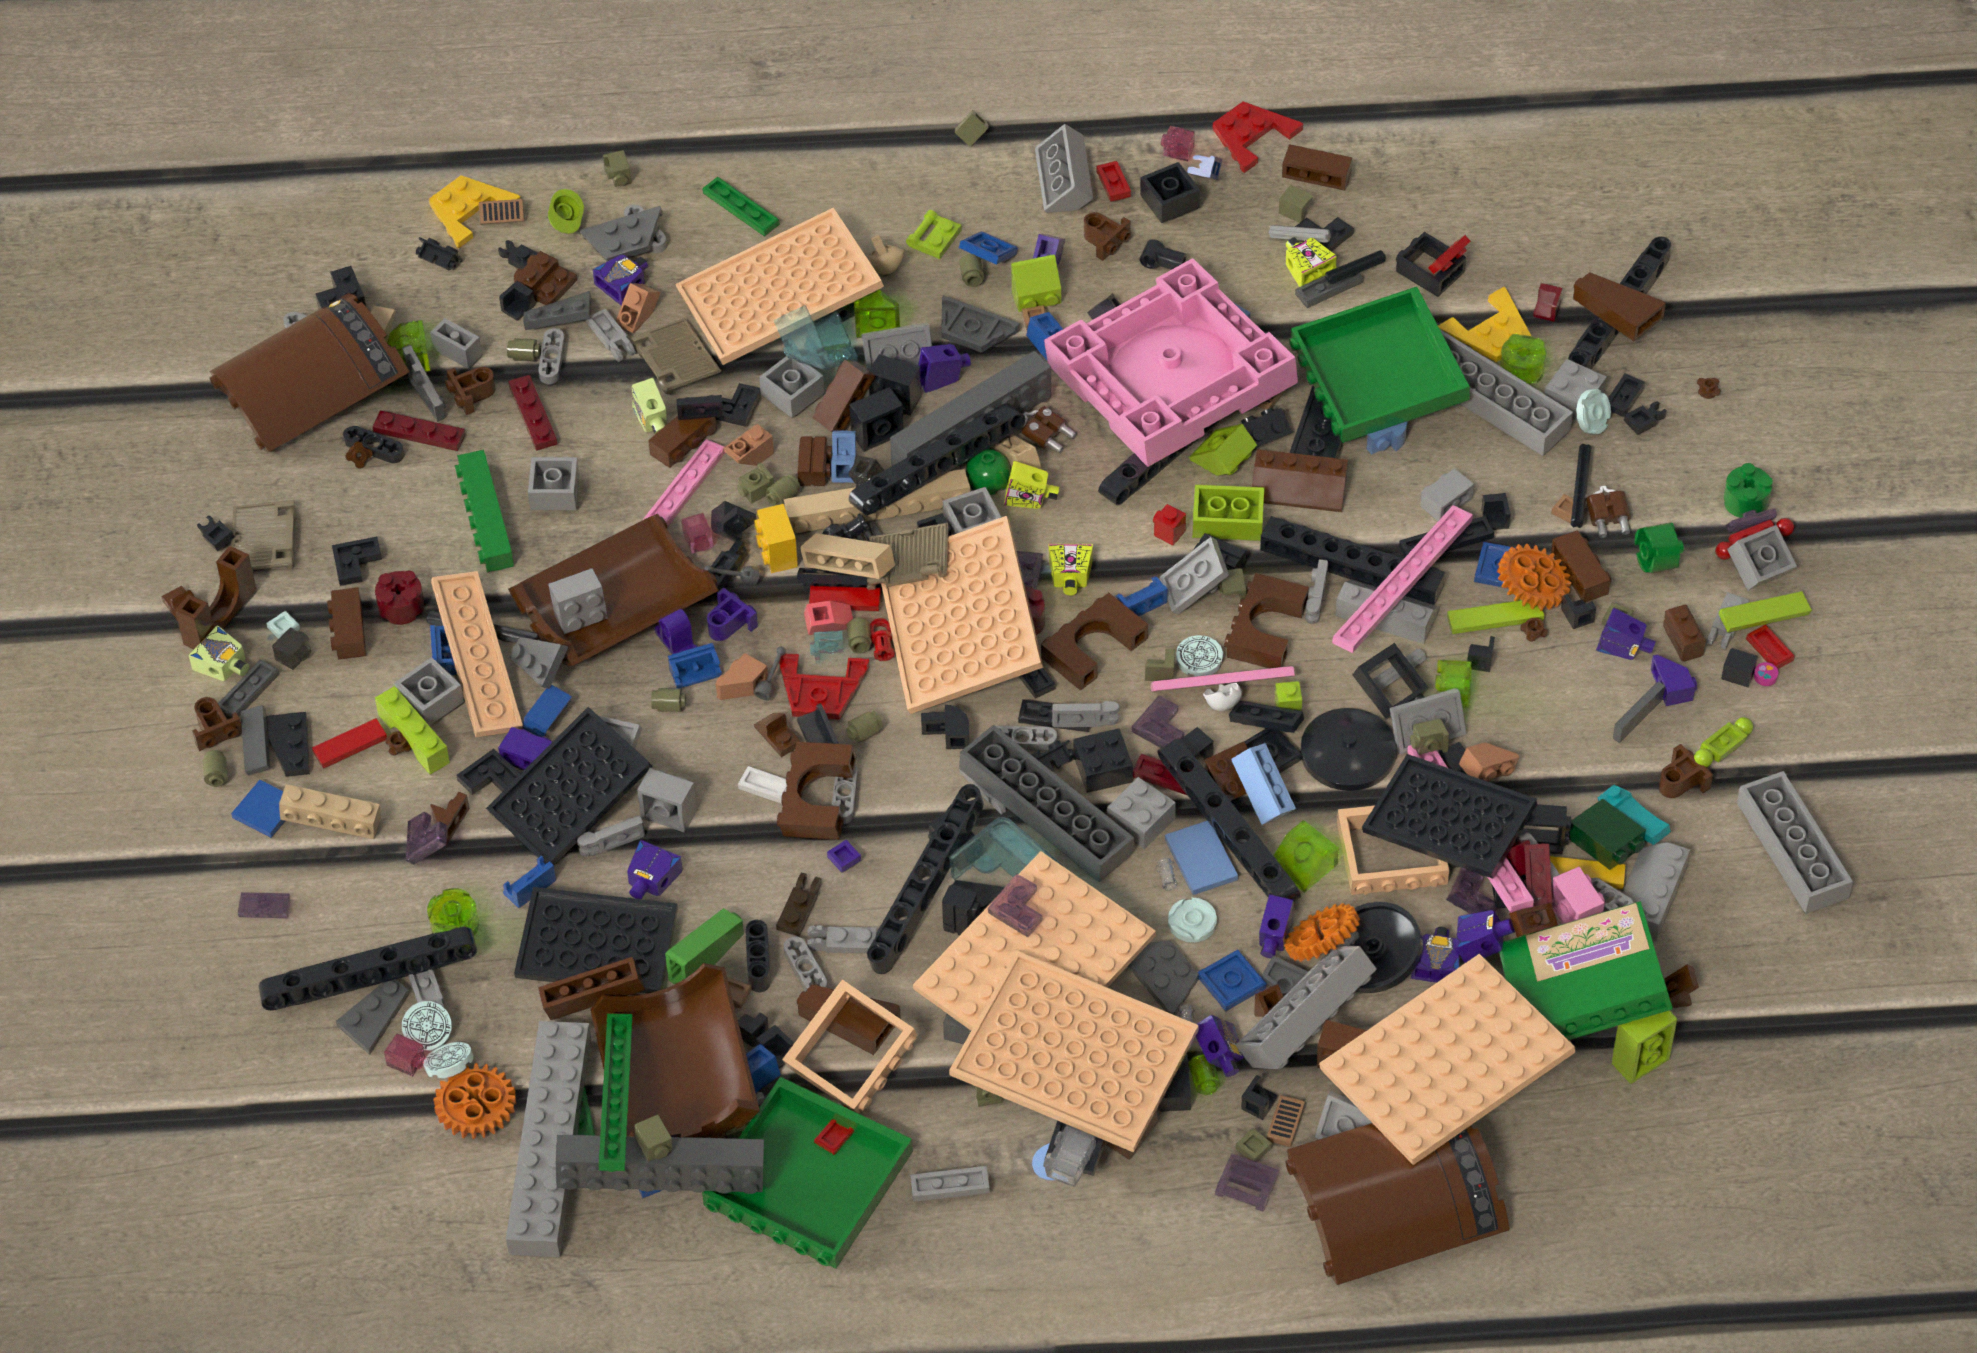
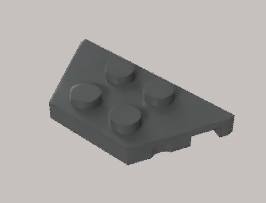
(625, 235)
(974, 326)
(1165, 974)

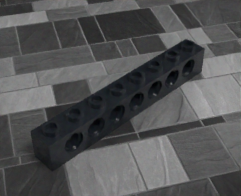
(1343, 557)

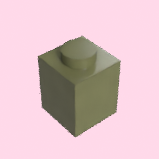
(653, 1138)

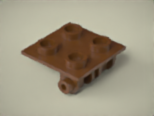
(1224, 772)

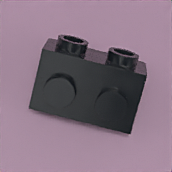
(1268, 427)

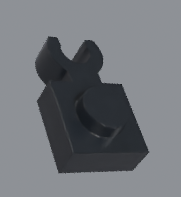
(516, 256)
(1644, 419)
(216, 533)

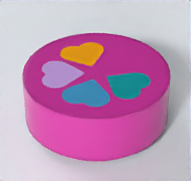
(1766, 674)

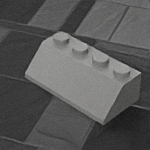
(1063, 171)
(1408, 619)
(1656, 881)

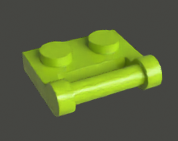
(940, 237)

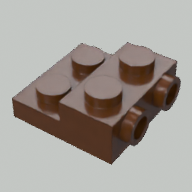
(545, 278)

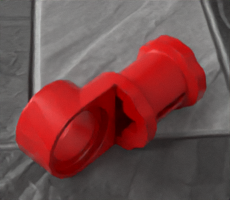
(882, 640)

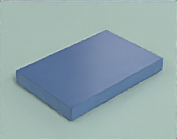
(1201, 857)

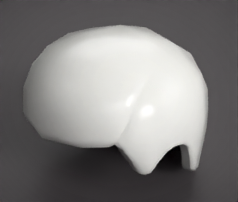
(1224, 698)

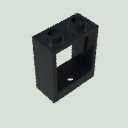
(1433, 247)
(1404, 669)
(1550, 817)

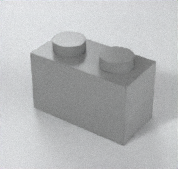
(456, 343)
(1448, 491)

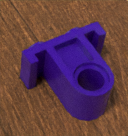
(730, 616)
(675, 632)

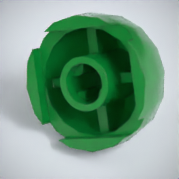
(988, 470)

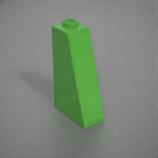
(704, 945)

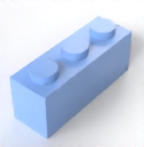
(1263, 783)

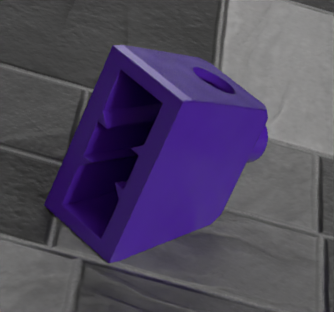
(941, 366)

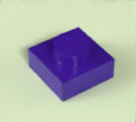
(844, 856)

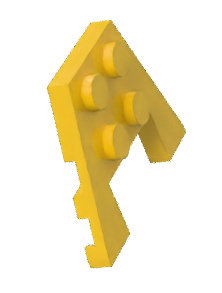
(461, 201)
(1492, 333)

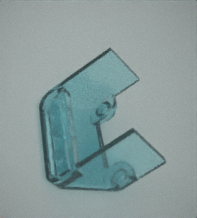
(815, 343)
(995, 846)

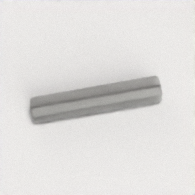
(1300, 233)
(1391, 675)

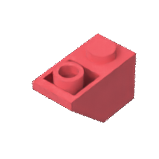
(827, 616)

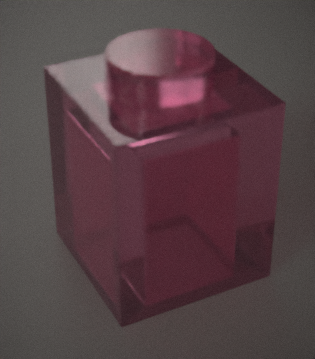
(697, 533)
(404, 1055)

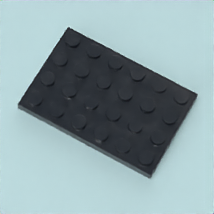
(569, 787)
(1449, 816)
(585, 931)

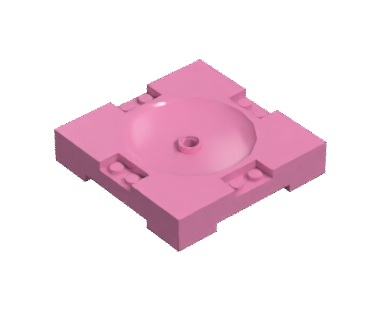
(1171, 362)

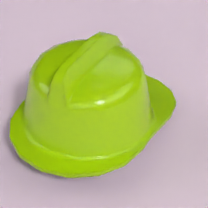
(566, 211)

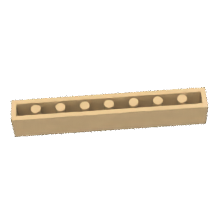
(833, 507)

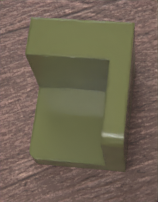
(971, 128)
(1293, 203)
(1233, 584)
(1161, 669)

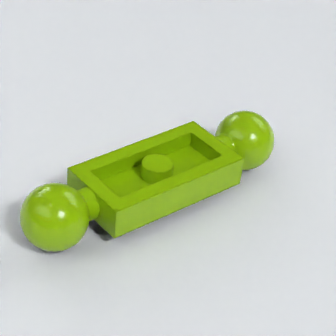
(1724, 742)

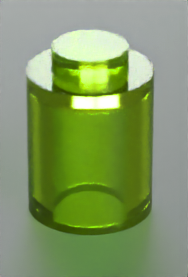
(1204, 1075)

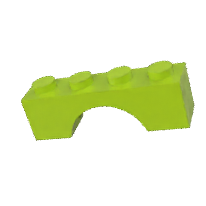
(425, 743)

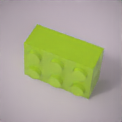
(1228, 512)
(1643, 1045)

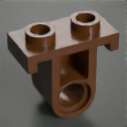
(1105, 233)
(470, 387)
(213, 724)
(1683, 774)

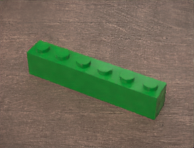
(485, 511)

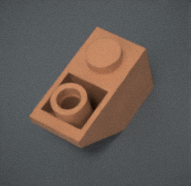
(637, 306)
(751, 447)
(741, 678)
(1488, 761)

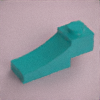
(1624, 802)

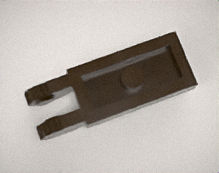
(798, 906)

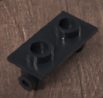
(446, 256)
(1057, 753)

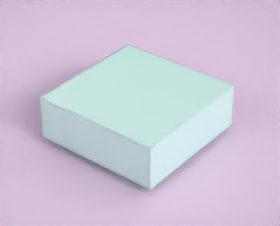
(281, 624)

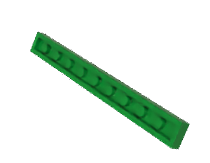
(615, 1093)

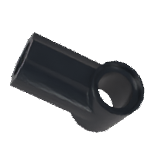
(1157, 255)

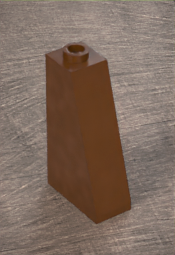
(1619, 305)
(853, 1022)

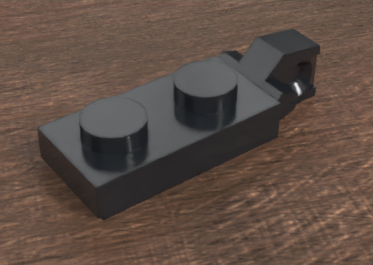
(729, 561)

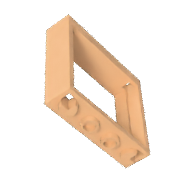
(1384, 881)
(820, 1023)

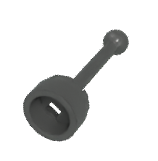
(748, 574)
(765, 689)

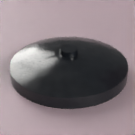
(1348, 749)
(1390, 942)

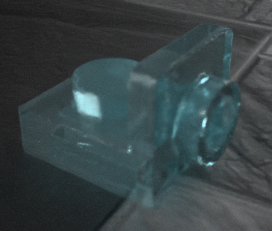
(826, 642)

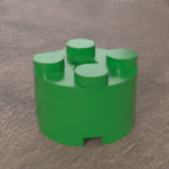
(1747, 490)
(1658, 548)

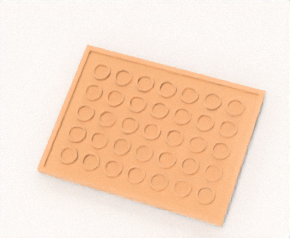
(802, 266)
(966, 626)
(1077, 934)
(1074, 1051)
(1446, 1058)

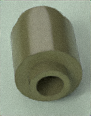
(971, 270)
(523, 349)
(782, 489)
(859, 635)
(668, 699)
(864, 726)
(215, 768)

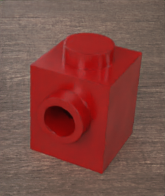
(1169, 524)

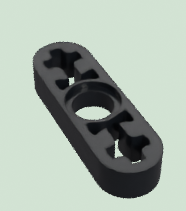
(378, 452)

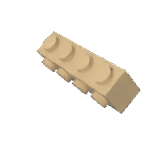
(847, 556)
(329, 811)

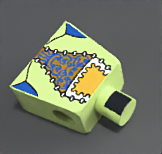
(649, 406)
(219, 656)

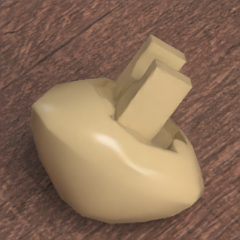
(885, 258)

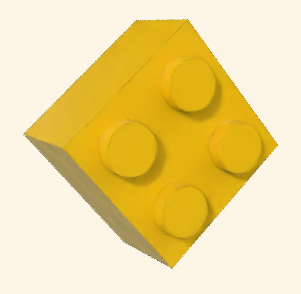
(776, 538)

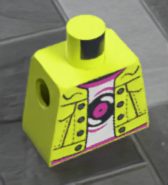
(1308, 260)
(1028, 487)
(1070, 565)

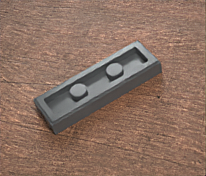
(1321, 290)
(248, 688)
(1638, 711)
(255, 740)

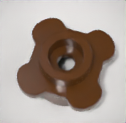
(1708, 387)
(352, 453)
(1534, 624)
(397, 738)

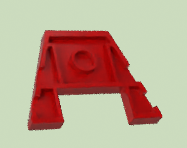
(1246, 125)
(809, 690)

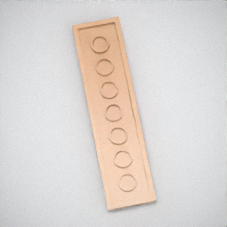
(476, 653)

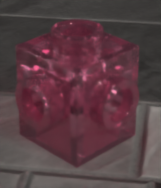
(1178, 143)

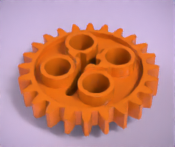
(1533, 577)
(1335, 926)
(459, 1114)

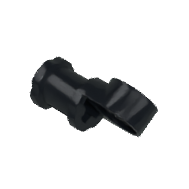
(850, 529)

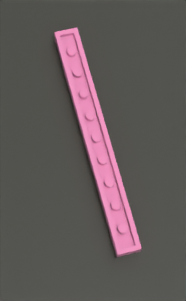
(1402, 579)
(1506, 879)

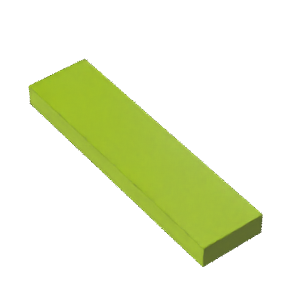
(1764, 611)
(1491, 616)

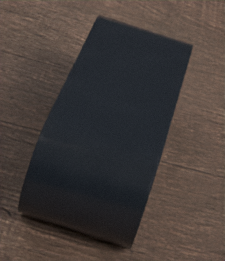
(758, 946)

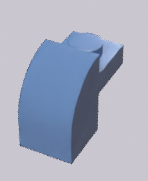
(1392, 436)
(843, 455)

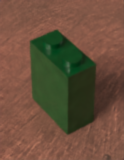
(1607, 834)

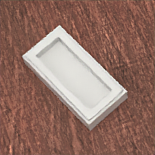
(763, 784)

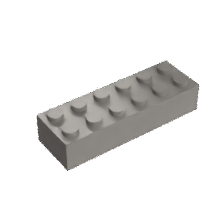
(1794, 842)
(1306, 1007)

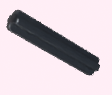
(1355, 267)

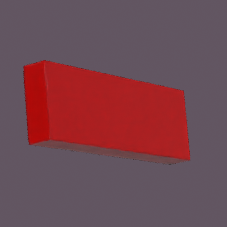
(857, 597)
(349, 743)

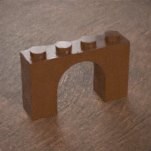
(235, 588)
(1263, 596)
(1104, 616)
(809, 763)

